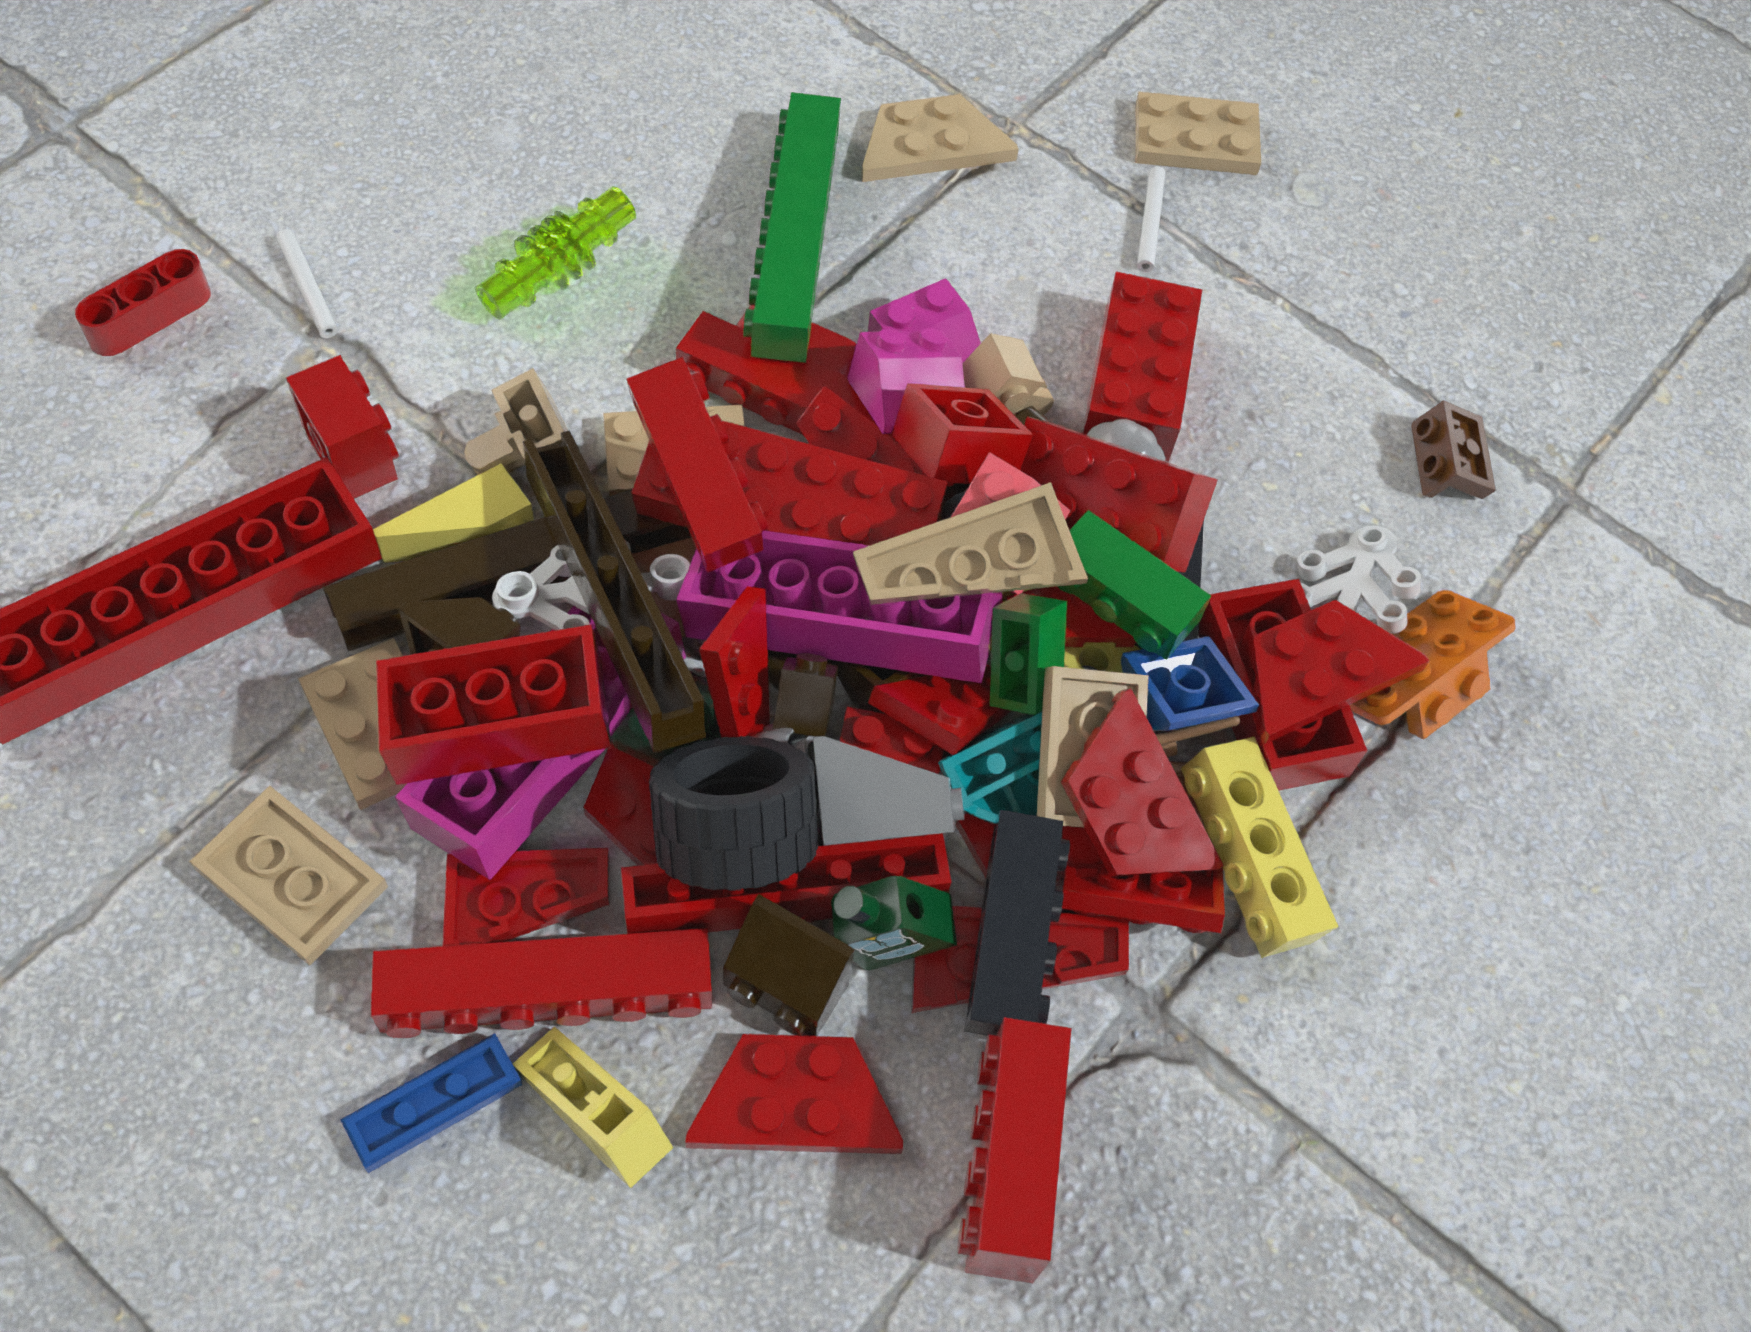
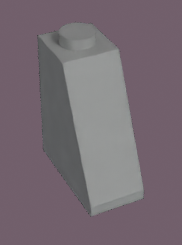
(879, 797)

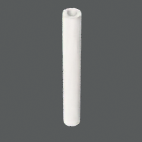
(1151, 219)
(307, 283)

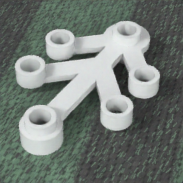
(1368, 549)
(533, 594)

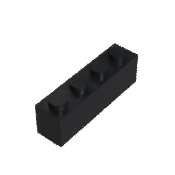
(1016, 922)

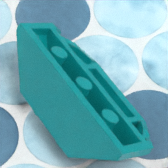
(999, 769)

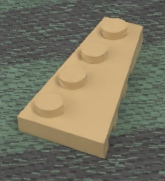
(985, 550)

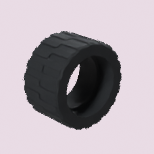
(734, 812)

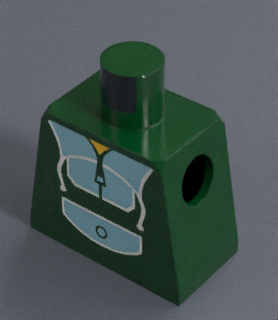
(893, 921)

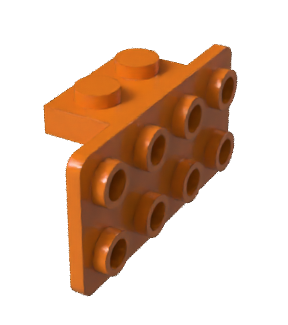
(1456, 641)

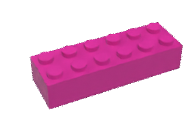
(824, 610)
(494, 810)

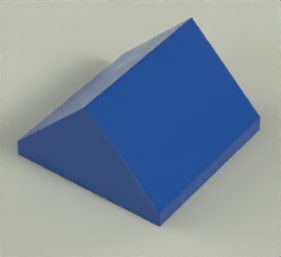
(1190, 686)

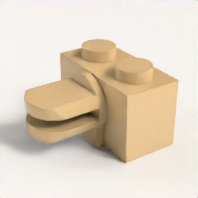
(1009, 373)
(524, 415)

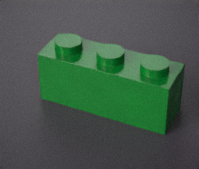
(1134, 588)

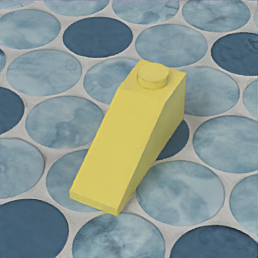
(456, 516)
(594, 1106)

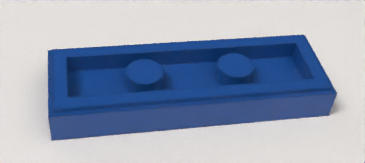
(431, 1103)

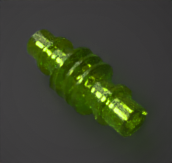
(555, 250)

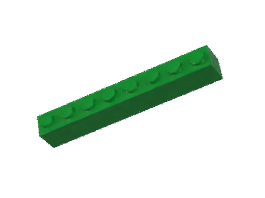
(795, 229)

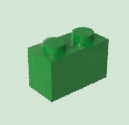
(1025, 641)

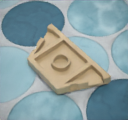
(932, 138)

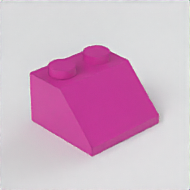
(931, 307)
(892, 359)

